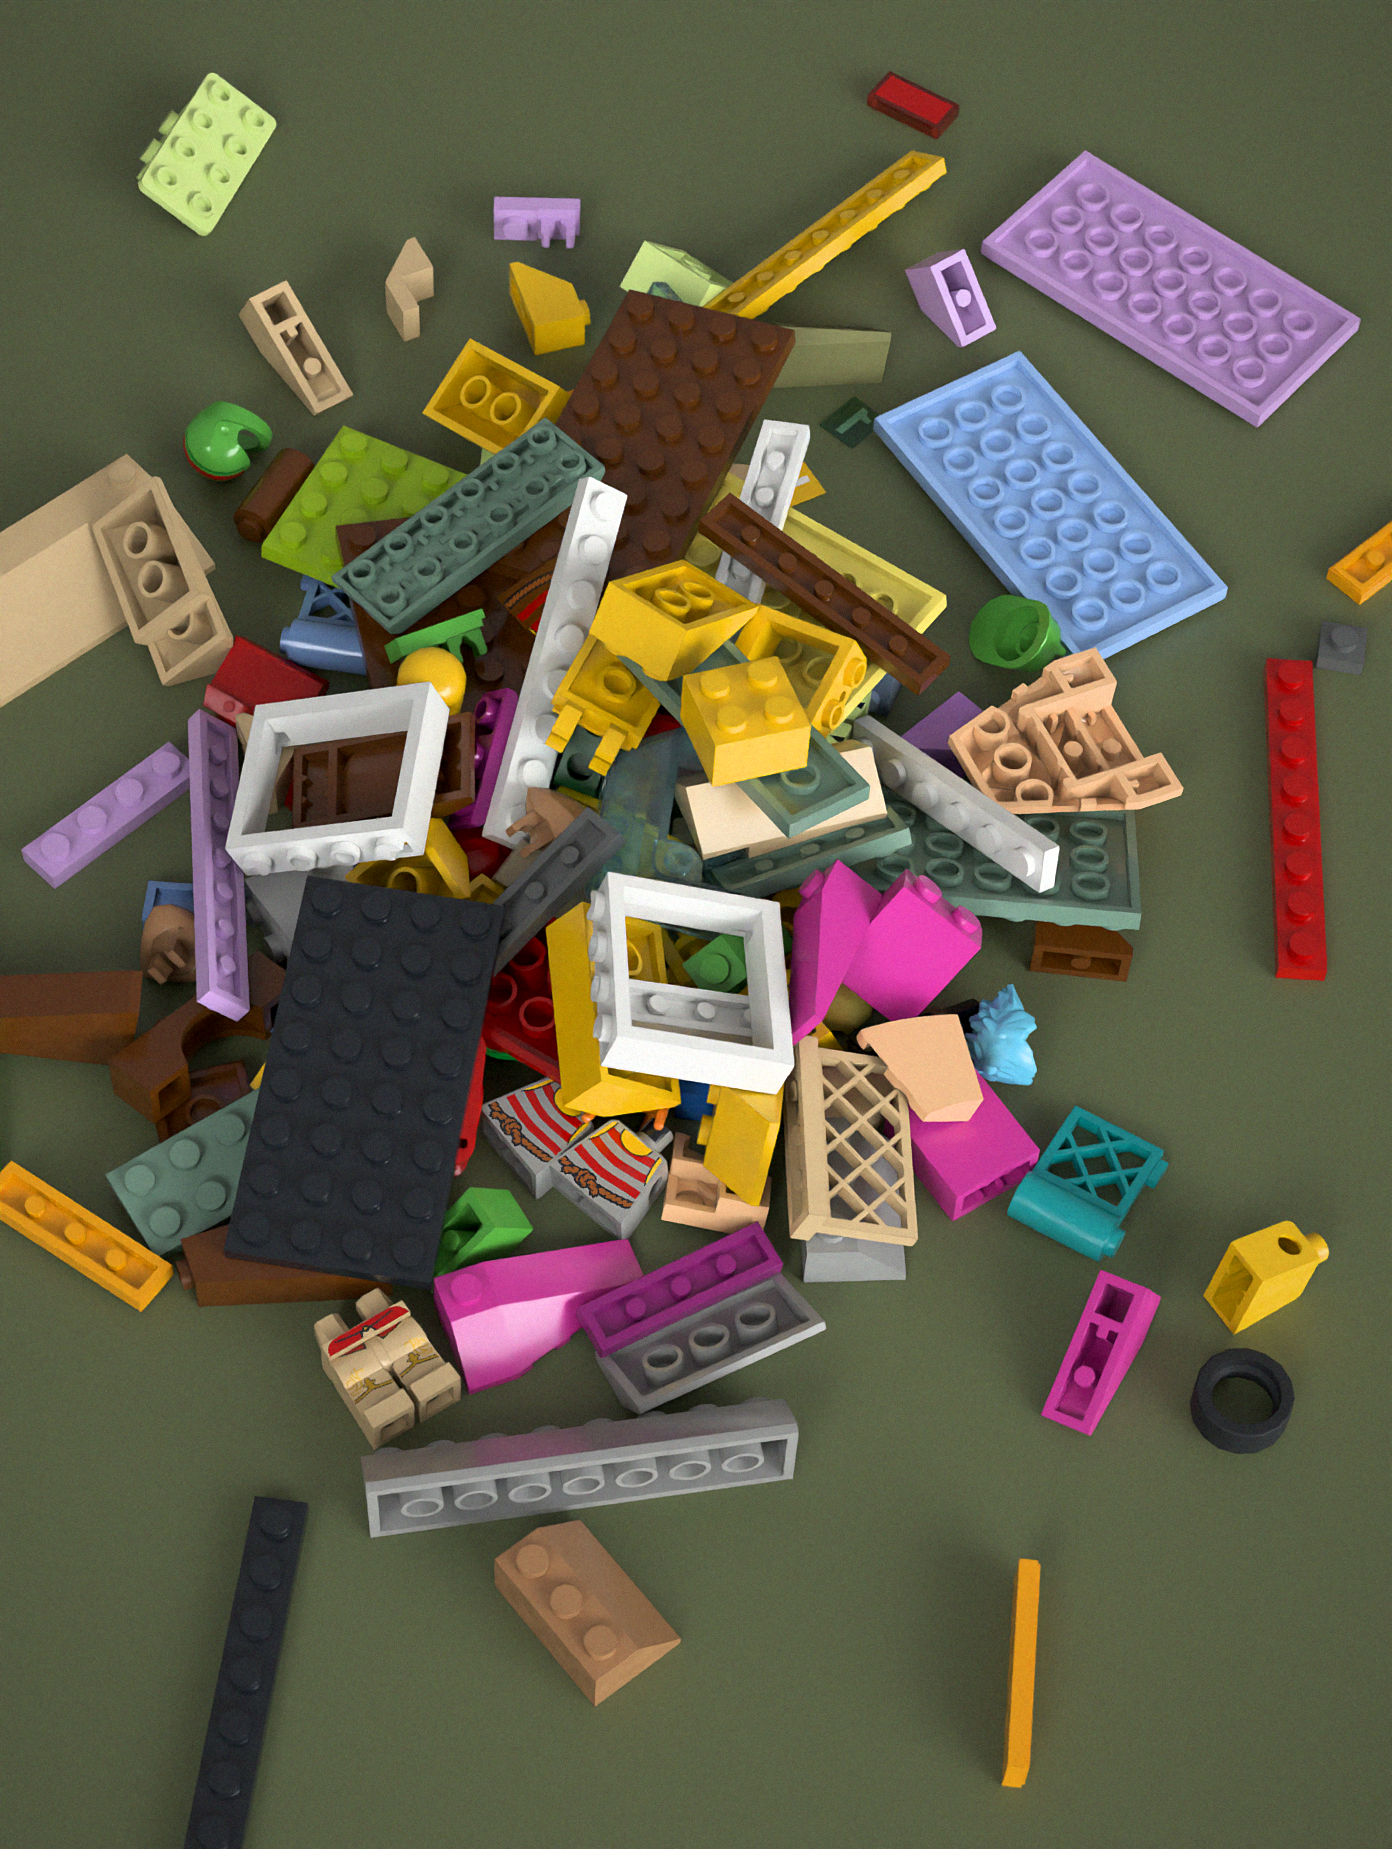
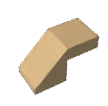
(405, 286)

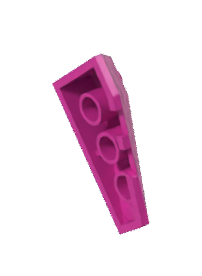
(825, 939)
(522, 1307)

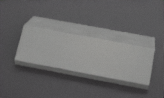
(710, 1344)

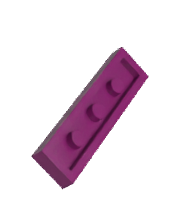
(679, 1289)

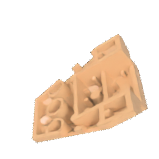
(1062, 746)

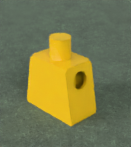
(1263, 1273)

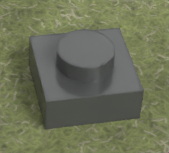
(1341, 648)

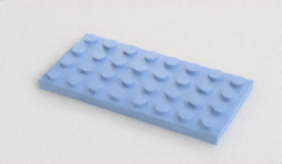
(1049, 507)

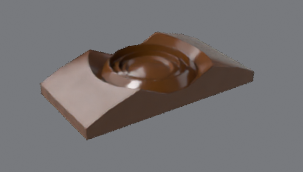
(361, 776)

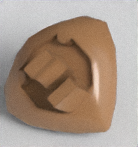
(545, 818)
(169, 945)

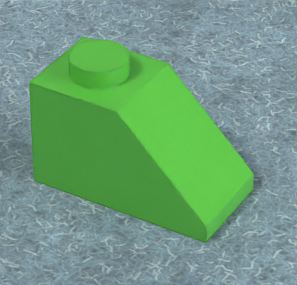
(723, 965)
(479, 1229)

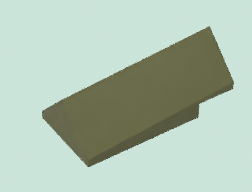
(834, 355)

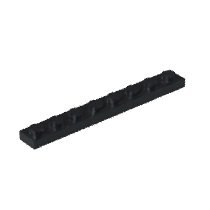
(247, 1675)

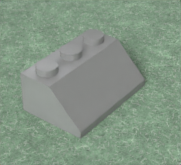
(853, 1259)

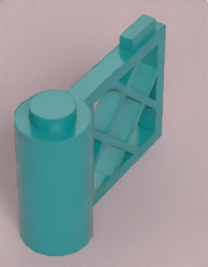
(1070, 1207)

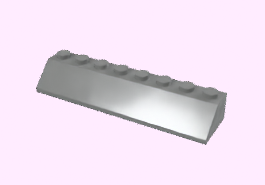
(579, 1466)

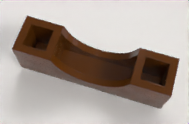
(154, 1068)

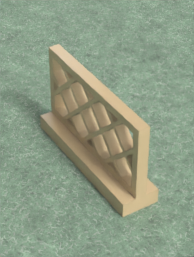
(807, 1150)

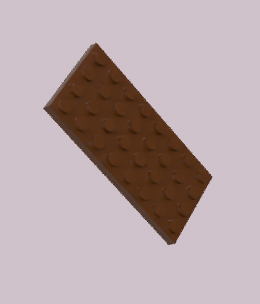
(666, 420)

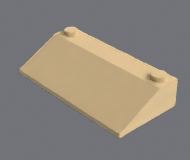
(56, 583)

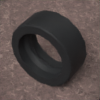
(1253, 1367)

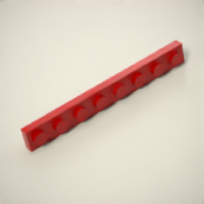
(1294, 820)

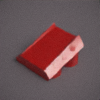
(257, 677)

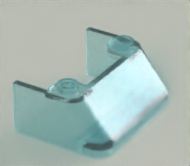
(638, 803)

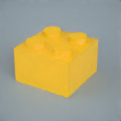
(745, 721)

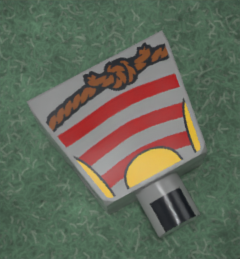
(532, 1130)
(614, 1174)

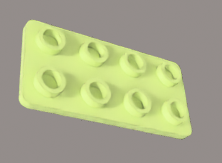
(204, 153)

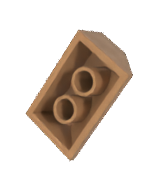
(583, 1607)

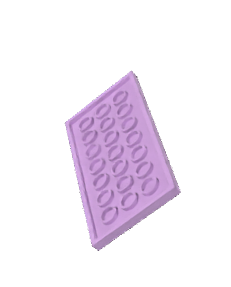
(1171, 287)

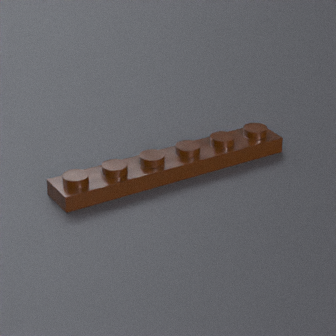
(824, 593)

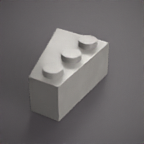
(274, 906)

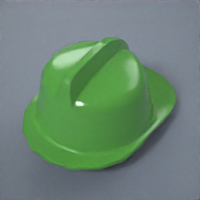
(1015, 634)

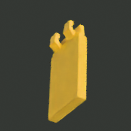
(603, 699)

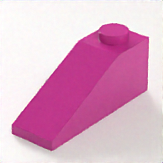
(1100, 1351)

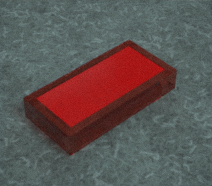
(913, 105)

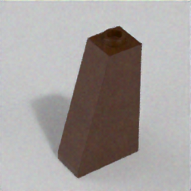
(69, 1014)
(242, 1282)

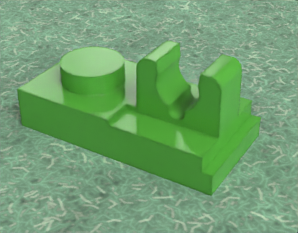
(446, 634)

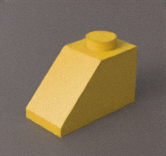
(547, 309)

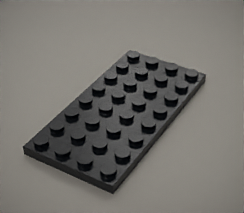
(366, 1083)

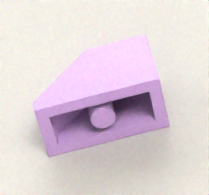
(951, 296)

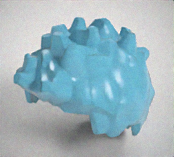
(1000, 1037)

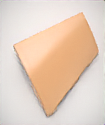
(928, 1064)
(701, 1199)

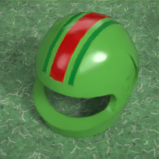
(216, 446)

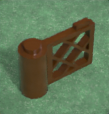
(272, 494)

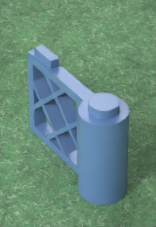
(323, 641)

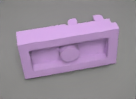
(537, 219)

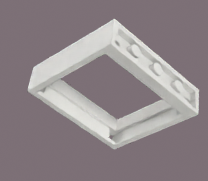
(330, 718)
(680, 1055)

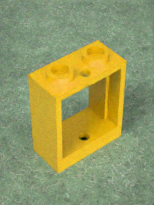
(845, 672)

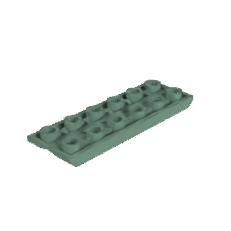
(468, 527)

